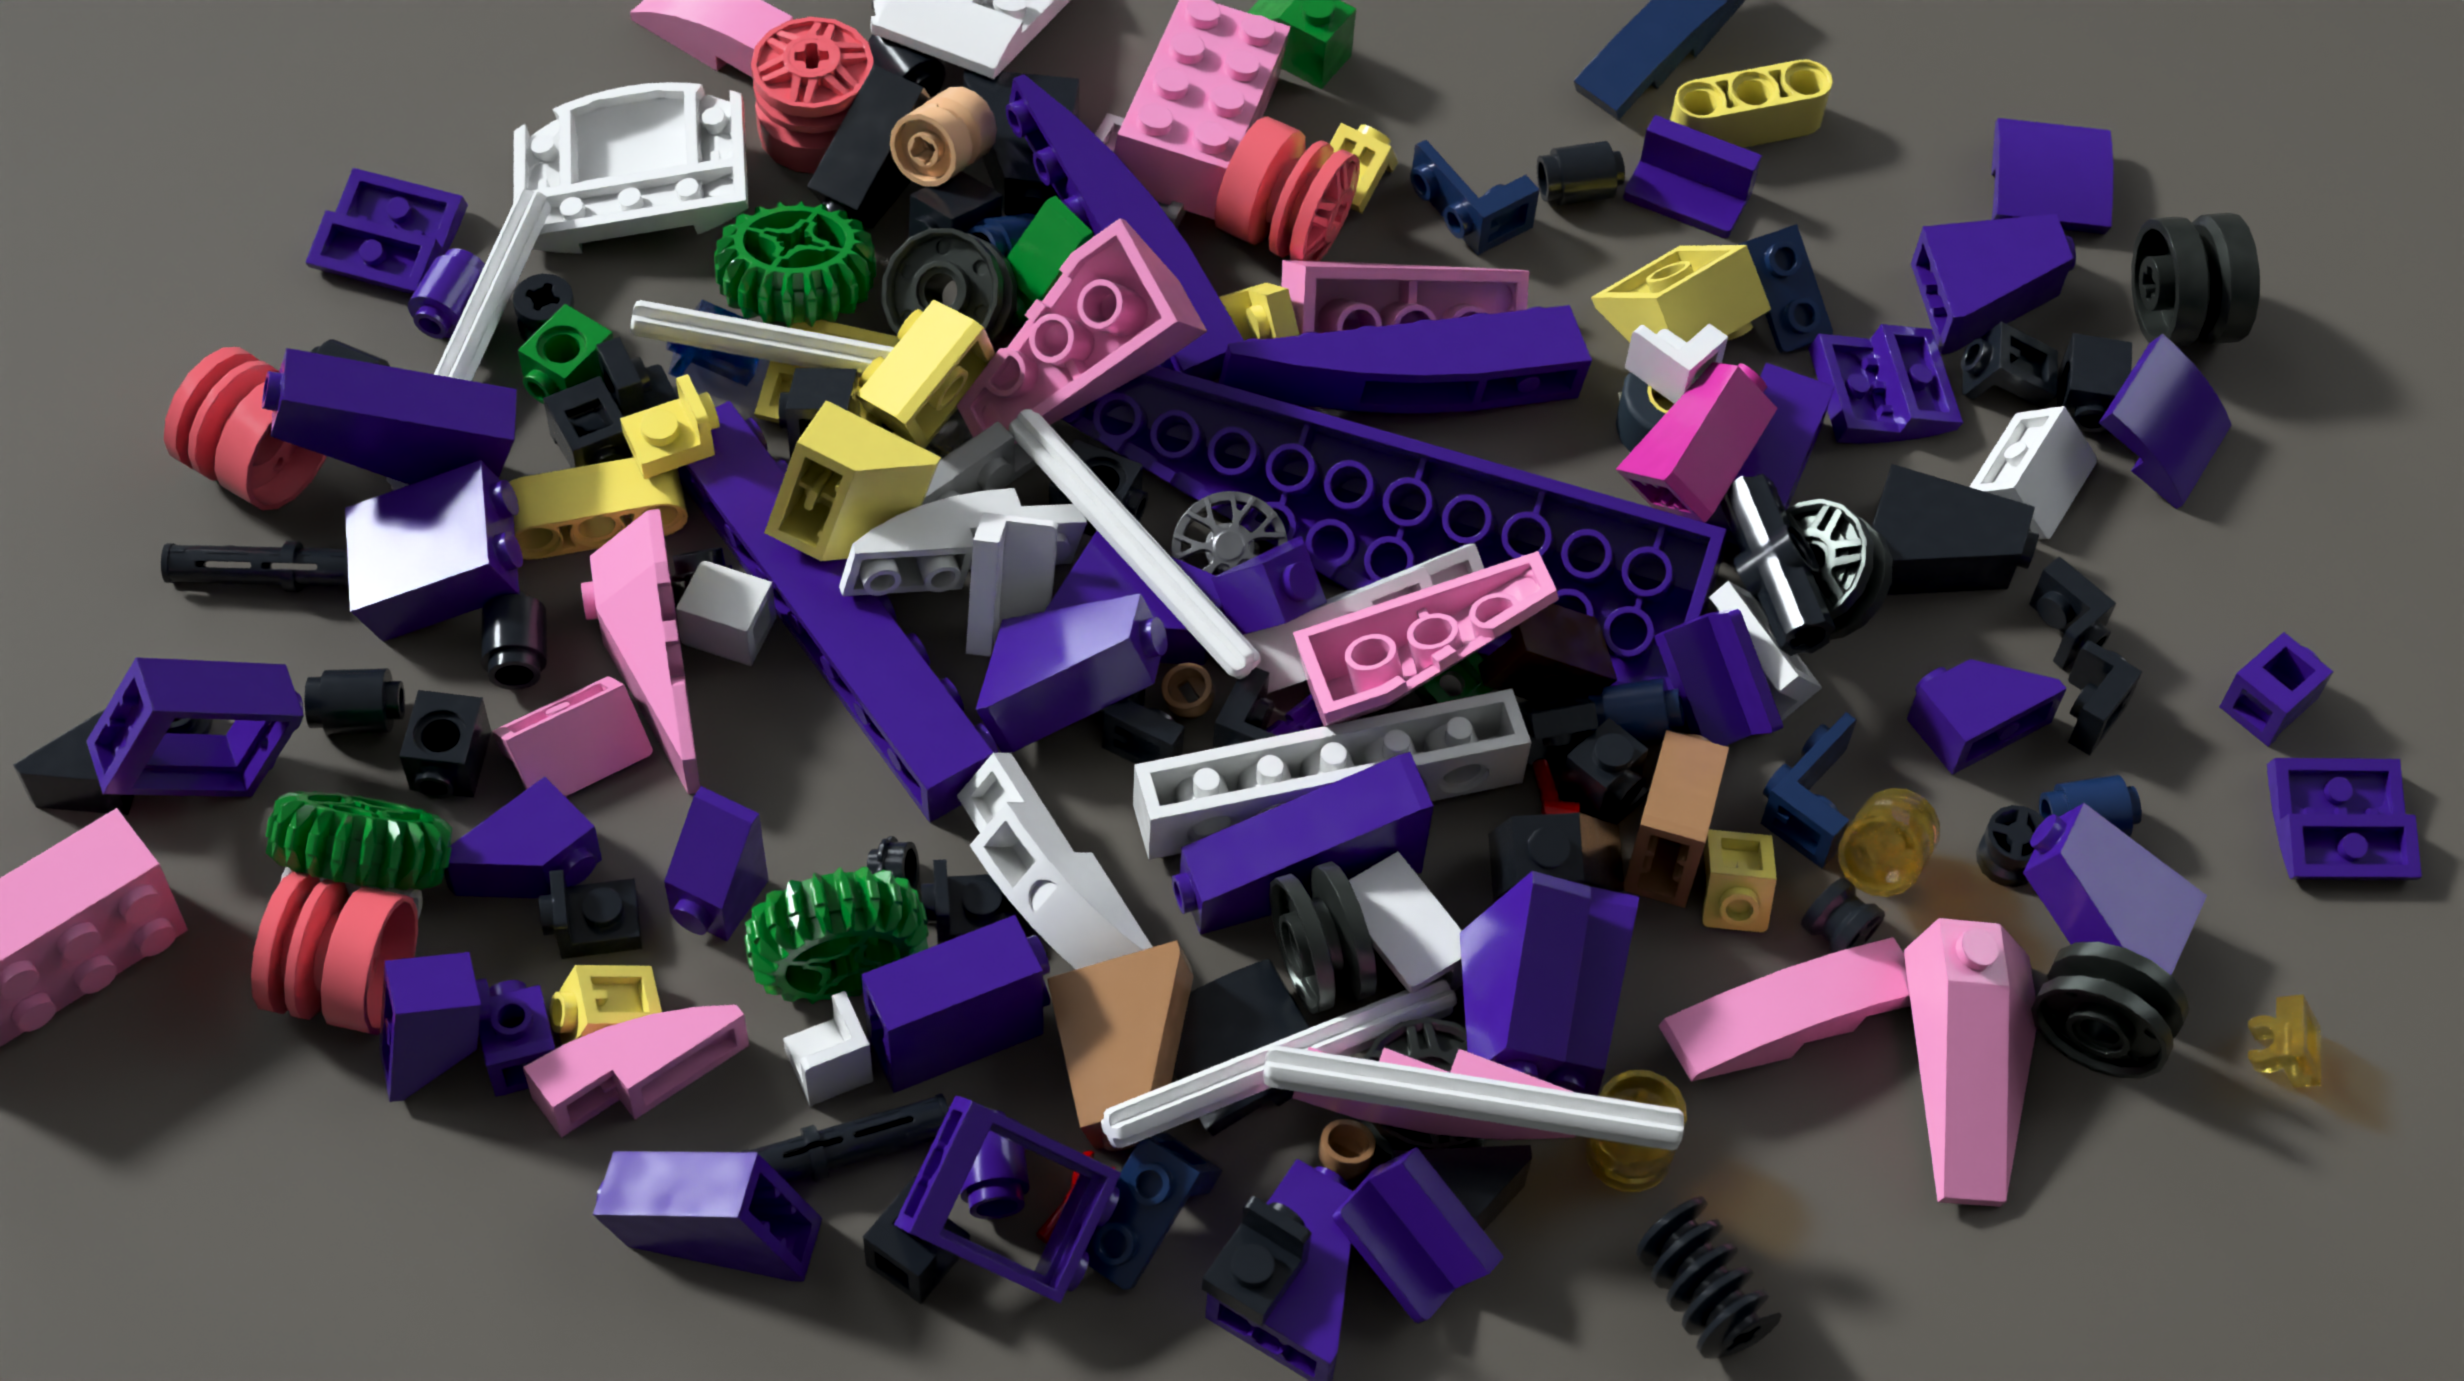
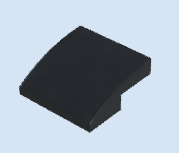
(1232, 1019)

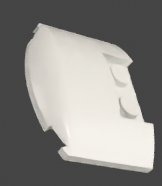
(965, 32)
(635, 164)

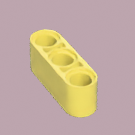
(1756, 103)
(590, 506)

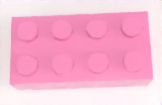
(1200, 101)
(79, 921)

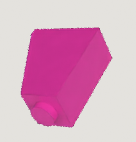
(1701, 442)

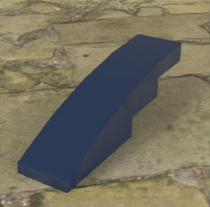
(1651, 50)

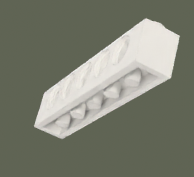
(1454, 743)

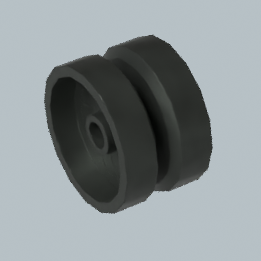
(2195, 279)

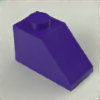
(1270, 588)
(1980, 710)
(520, 846)
(716, 866)
(428, 1018)

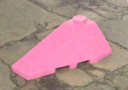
(1357, 294)
(1092, 332)
(641, 633)
(1401, 644)
(1974, 1052)

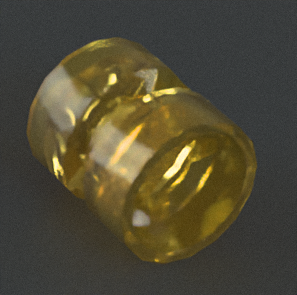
(1876, 850)
(1629, 1165)

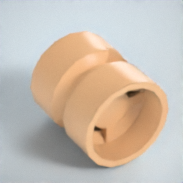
(943, 136)

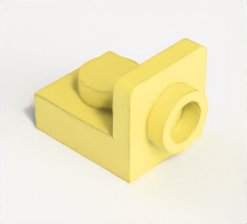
(1374, 156)
(1262, 312)
(673, 431)
(1738, 880)
(601, 998)

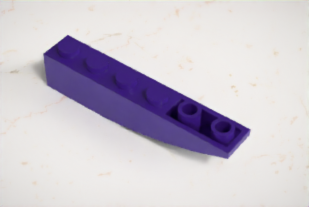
(1100, 192)
(1420, 364)

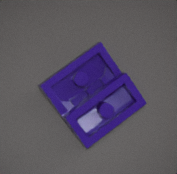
(2053, 172)
(386, 231)
(1886, 385)
(2168, 420)
(2343, 819)

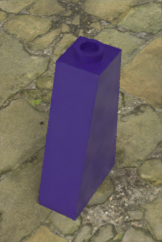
(389, 416)
(1346, 822)

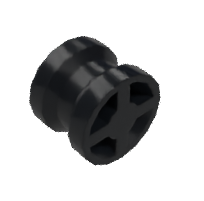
(539, 292)
(2009, 826)
(1842, 917)

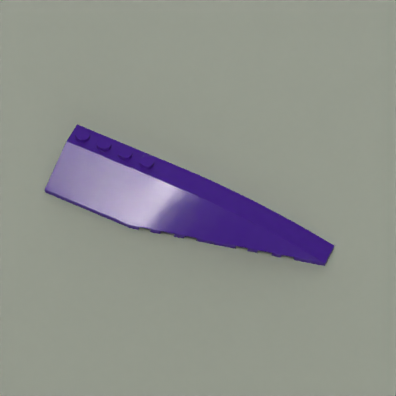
(1392, 502)

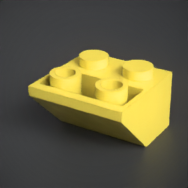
(845, 483)

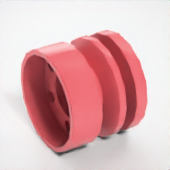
(805, 86)
(1286, 191)
(226, 434)
(330, 950)

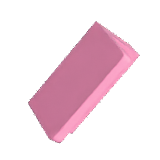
(576, 738)

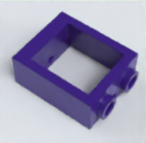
(140, 758)
(947, 1169)

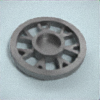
(1228, 542)

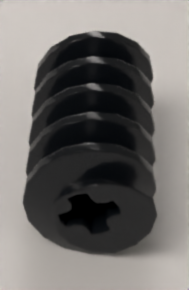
(1702, 1283)

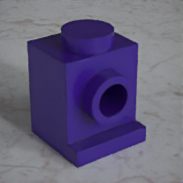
(2275, 688)
(514, 1034)

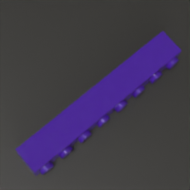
(849, 639)

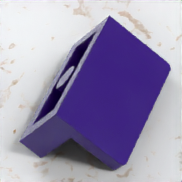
(1692, 177)
(1719, 677)
(1415, 1234)

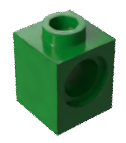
(562, 353)

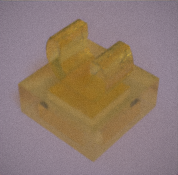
(2295, 1042)

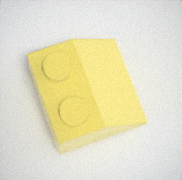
(1687, 293)
(925, 372)

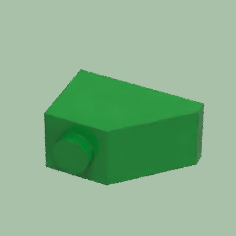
(1318, 35)
(1042, 251)

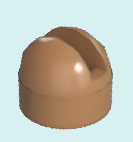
(1200, 683)
(1346, 1148)

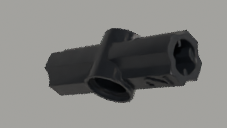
(1777, 565)

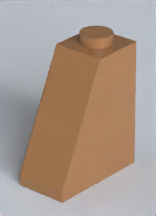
(1676, 818)
(1121, 1029)

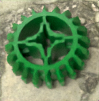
(795, 264)
(358, 840)
(831, 931)

